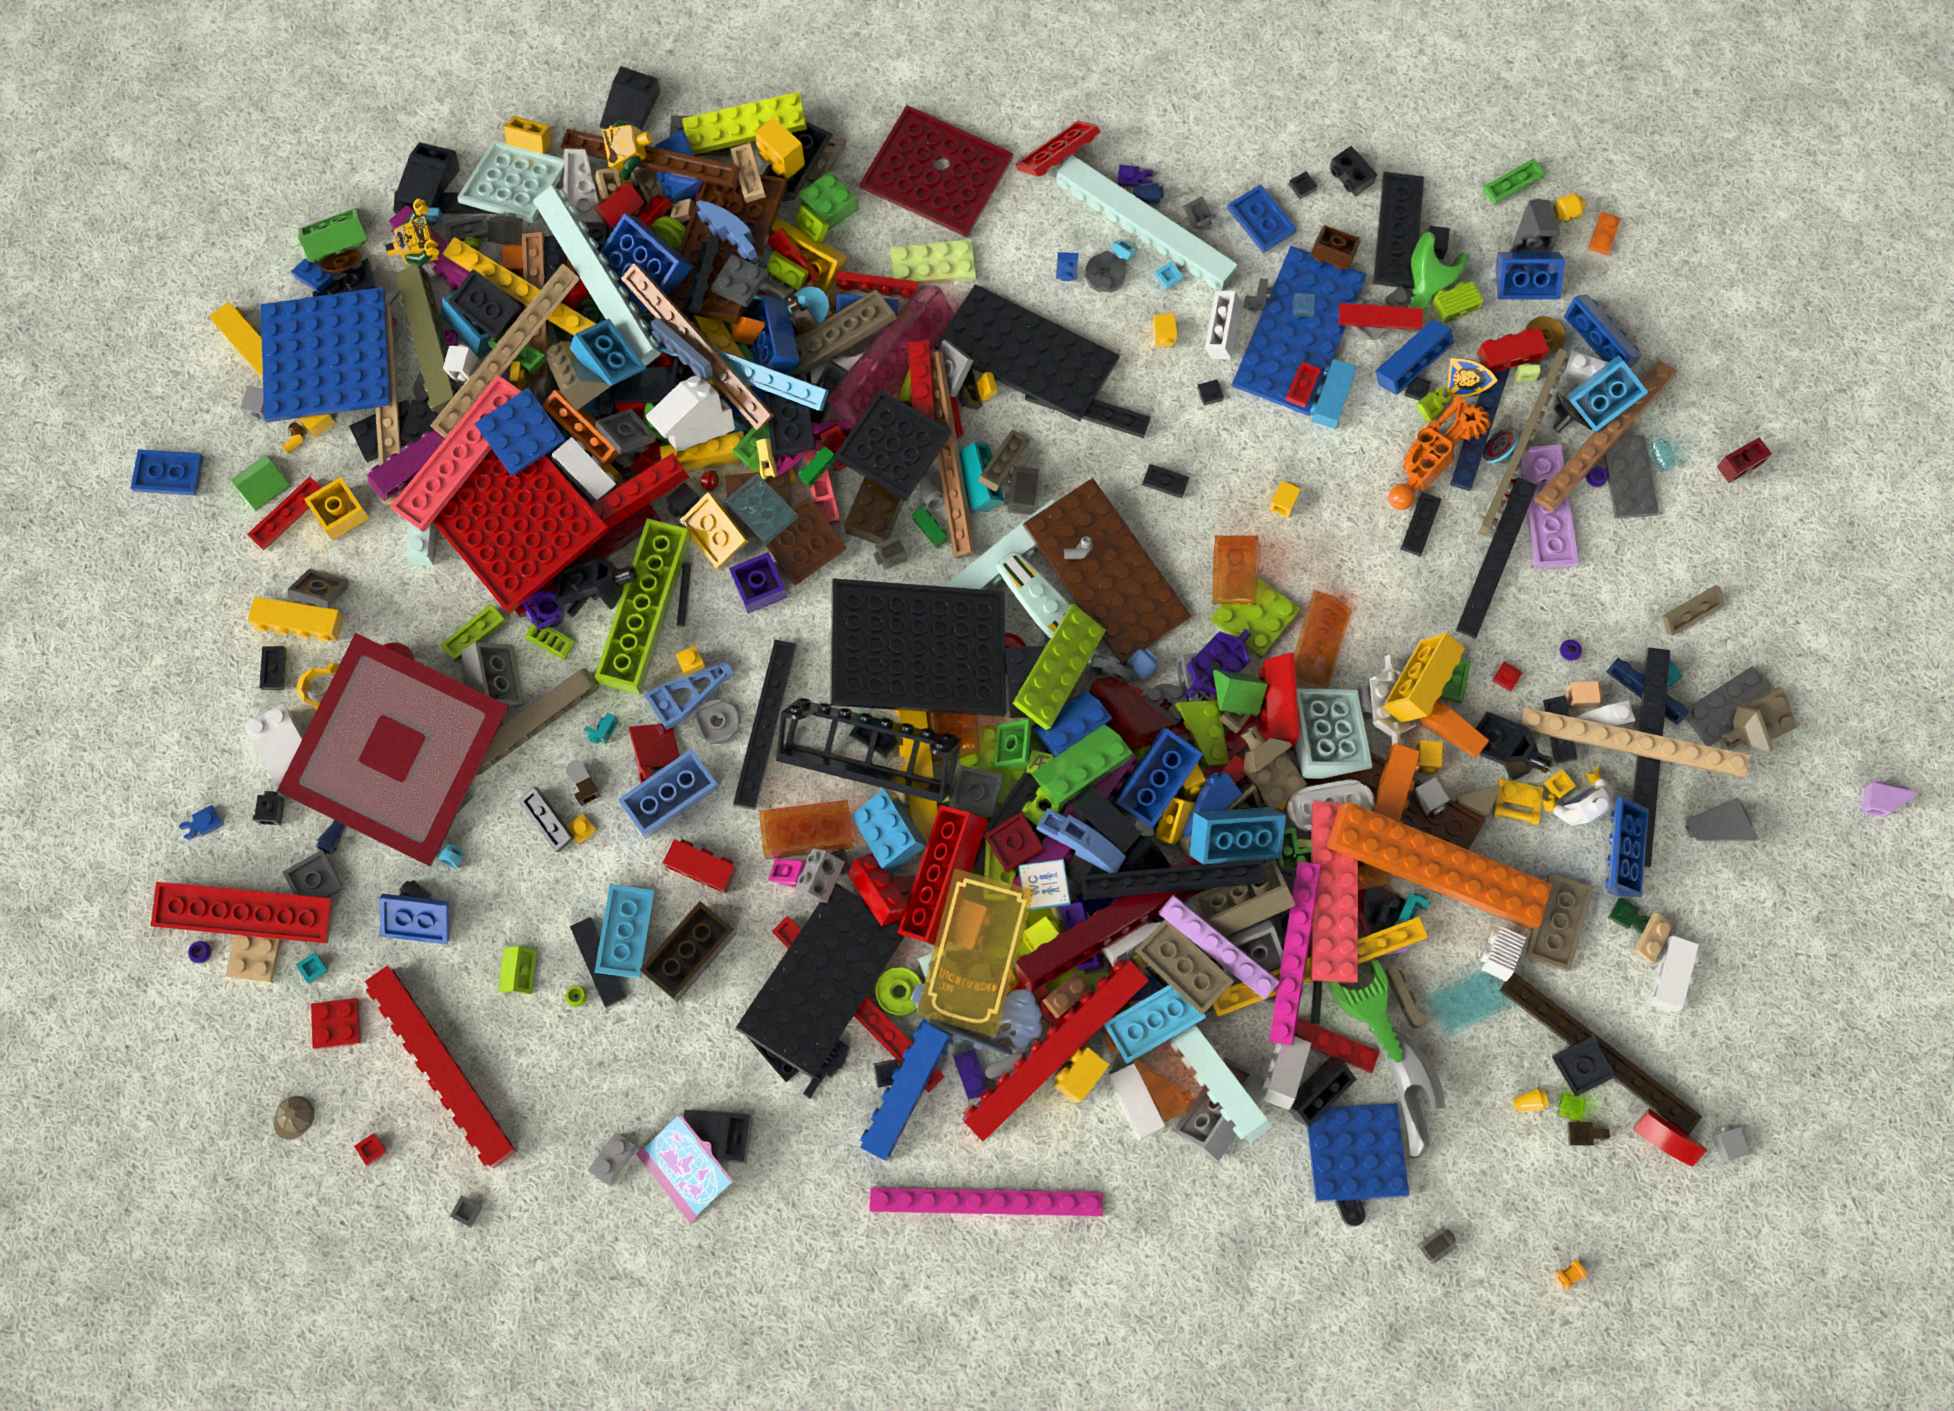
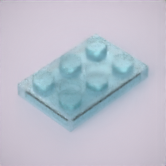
(761, 509)
(1465, 1002)

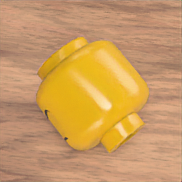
(1569, 207)

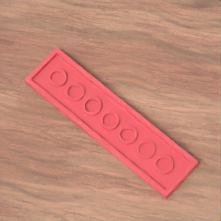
(451, 461)
(1336, 909)

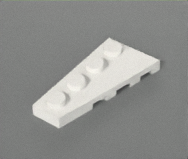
(580, 186)

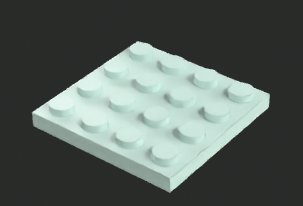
(510, 180)

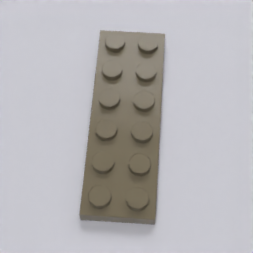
(843, 330)

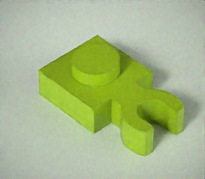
(1432, 405)

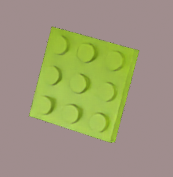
(1263, 620)

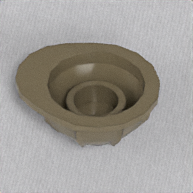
(293, 1117)

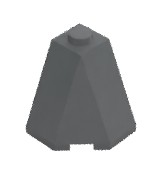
(1537, 228)
(1722, 823)

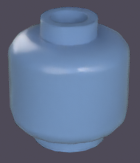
(1143, 663)

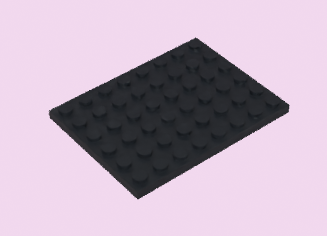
(917, 648)

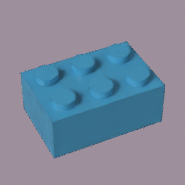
(1607, 393)
(888, 830)

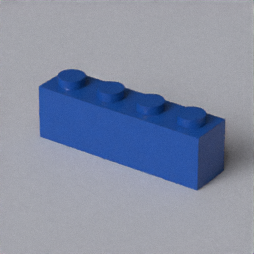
(1414, 357)

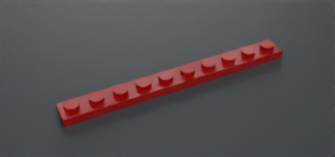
(868, 1013)

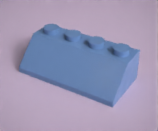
(668, 793)

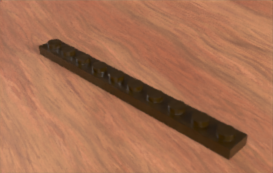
(1628, 1073)

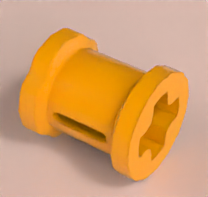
(1571, 1274)

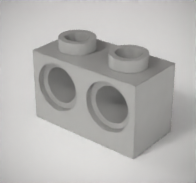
(819, 875)

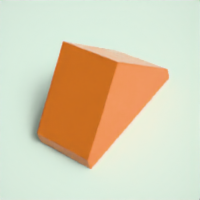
(746, 330)

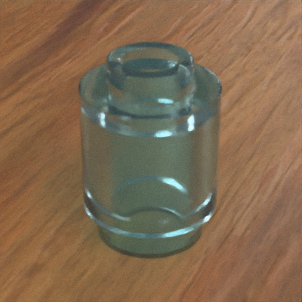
(1662, 455)

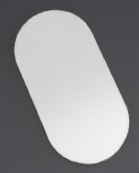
(1343, 791)

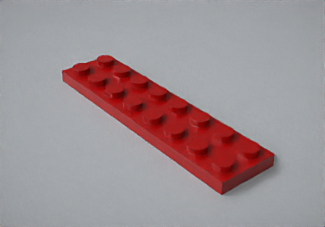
(242, 912)

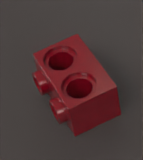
(1744, 460)

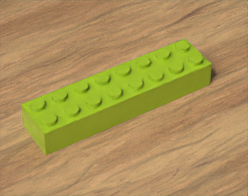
(643, 607)

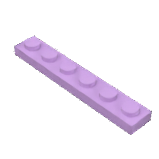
(1218, 947)

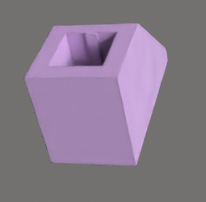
(1883, 799)

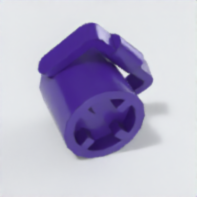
(545, 610)

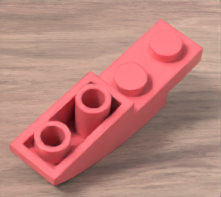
(822, 490)

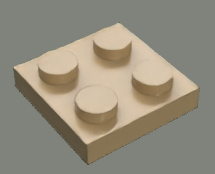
(253, 958)

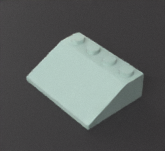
(1331, 733)

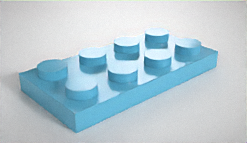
(624, 931)
(1151, 1023)

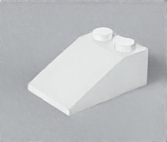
(685, 407)
(275, 739)

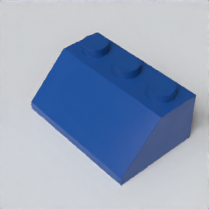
(673, 186)
(1529, 275)
(1073, 723)

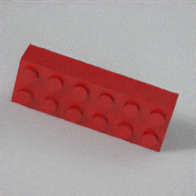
(950, 846)

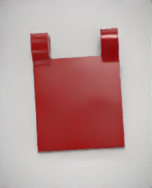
(653, 748)

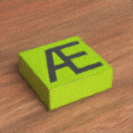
(1037, 760)

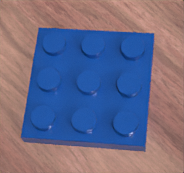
(520, 432)

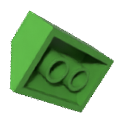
(332, 235)

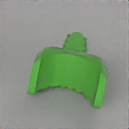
(1430, 274)
(1370, 1007)

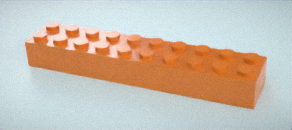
(1439, 865)

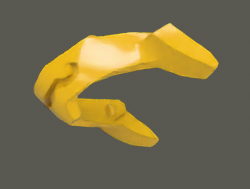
(304, 686)

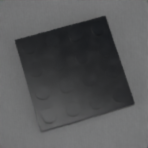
(893, 445)

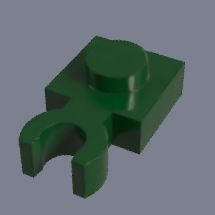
(1626, 915)

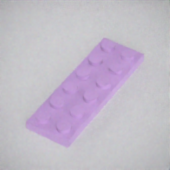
(1550, 533)

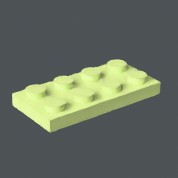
(934, 262)

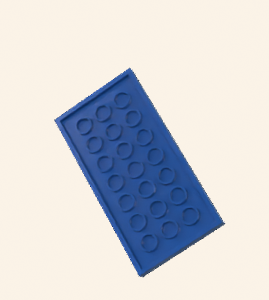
(1285, 339)

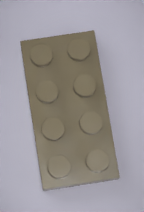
(1562, 923)
(1184, 966)

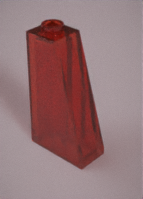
(1130, 714)

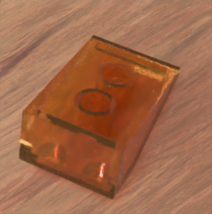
(1235, 569)
(1166, 1093)

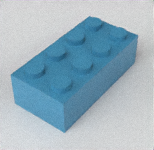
(1237, 835)

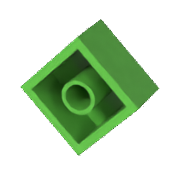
(829, 199)

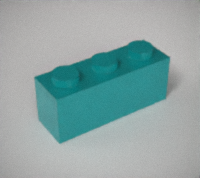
(973, 461)

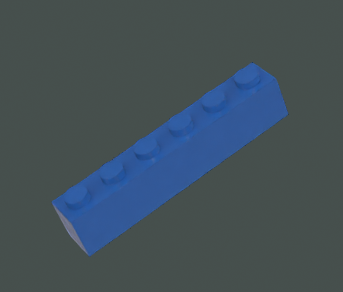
(905, 1091)

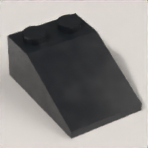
(630, 98)

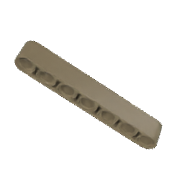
(539, 716)

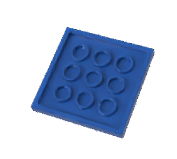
(1357, 1154)

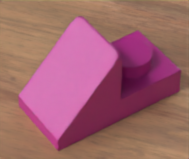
(786, 872)

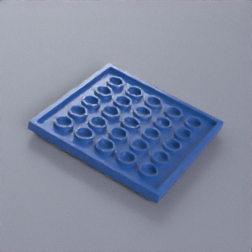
(325, 354)

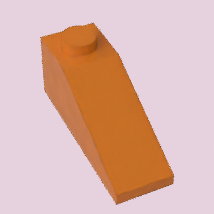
(1454, 729)

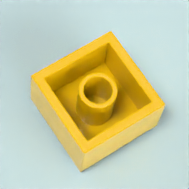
(779, 148)
(336, 508)
(1080, 1074)

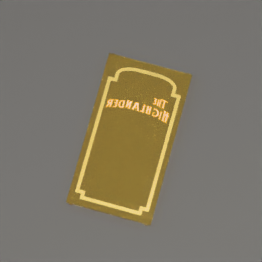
(975, 952)

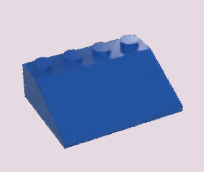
(637, 243)
(1627, 849)

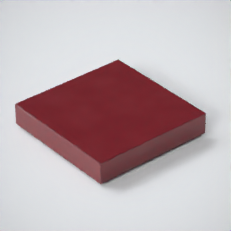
(1014, 842)

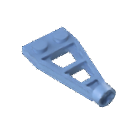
(665, 706)

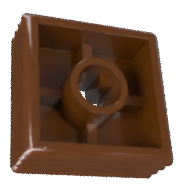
(1335, 247)

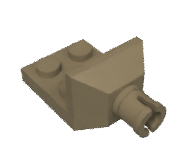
(1761, 721)
(1270, 768)

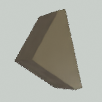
(1480, 801)

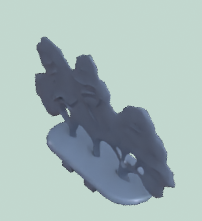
(1018, 1011)

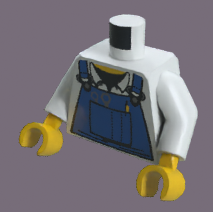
(1587, 804)

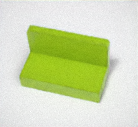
(517, 970)

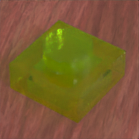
(1571, 1107)

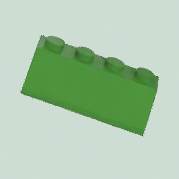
(1082, 765)

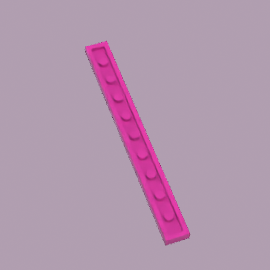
(986, 1202)

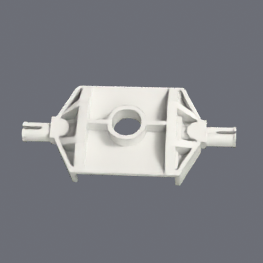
(1380, 687)

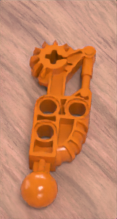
(1468, 424)

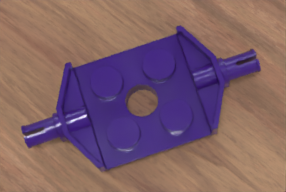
(1224, 649)

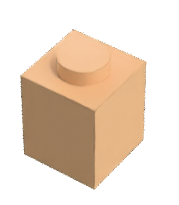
(1584, 695)

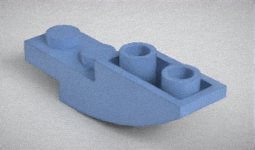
(728, 227)
(1082, 838)

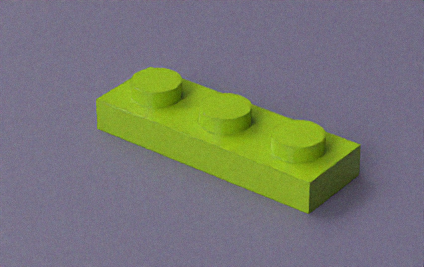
(473, 631)

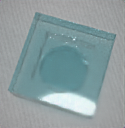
(1303, 305)

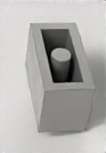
(612, 1159)

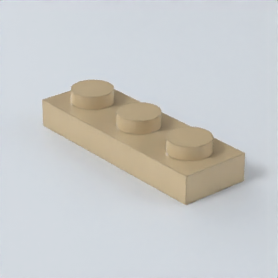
(749, 174)

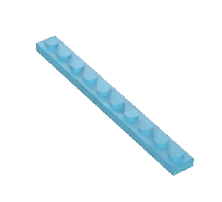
(770, 379)

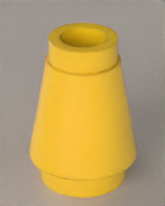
(1531, 1101)

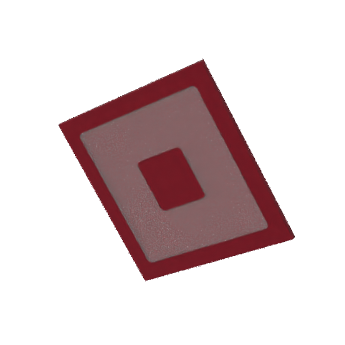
(393, 749)

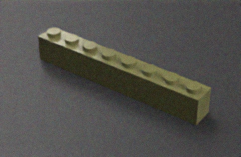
(427, 335)

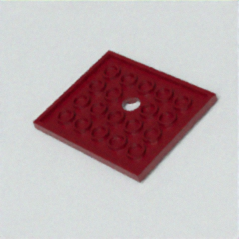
(949, 197)

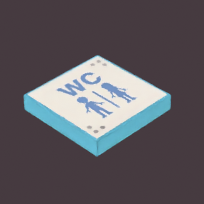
(1048, 881)

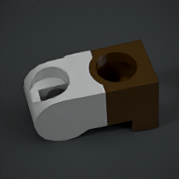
(580, 776)

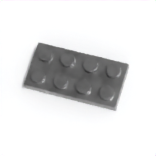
(1630, 478)
(1716, 711)

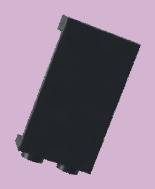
(646, 386)

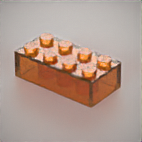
(806, 827)

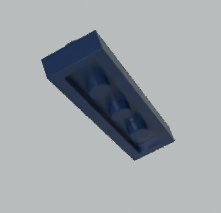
(1633, 680)

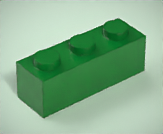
(816, 467)
(929, 527)

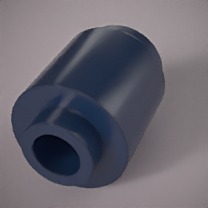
(1149, 193)

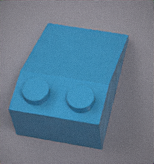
(606, 353)

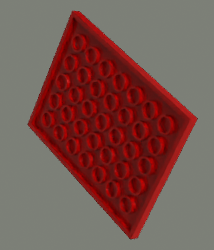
(518, 527)

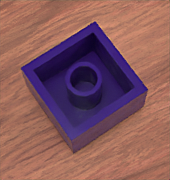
(758, 582)

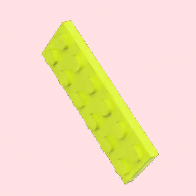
(739, 123)

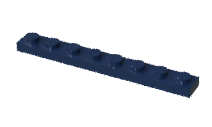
(1473, 450)

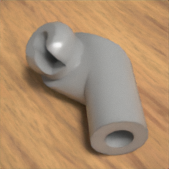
(1080, 551)

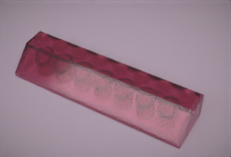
(887, 358)

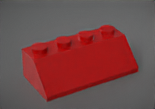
(1280, 699)

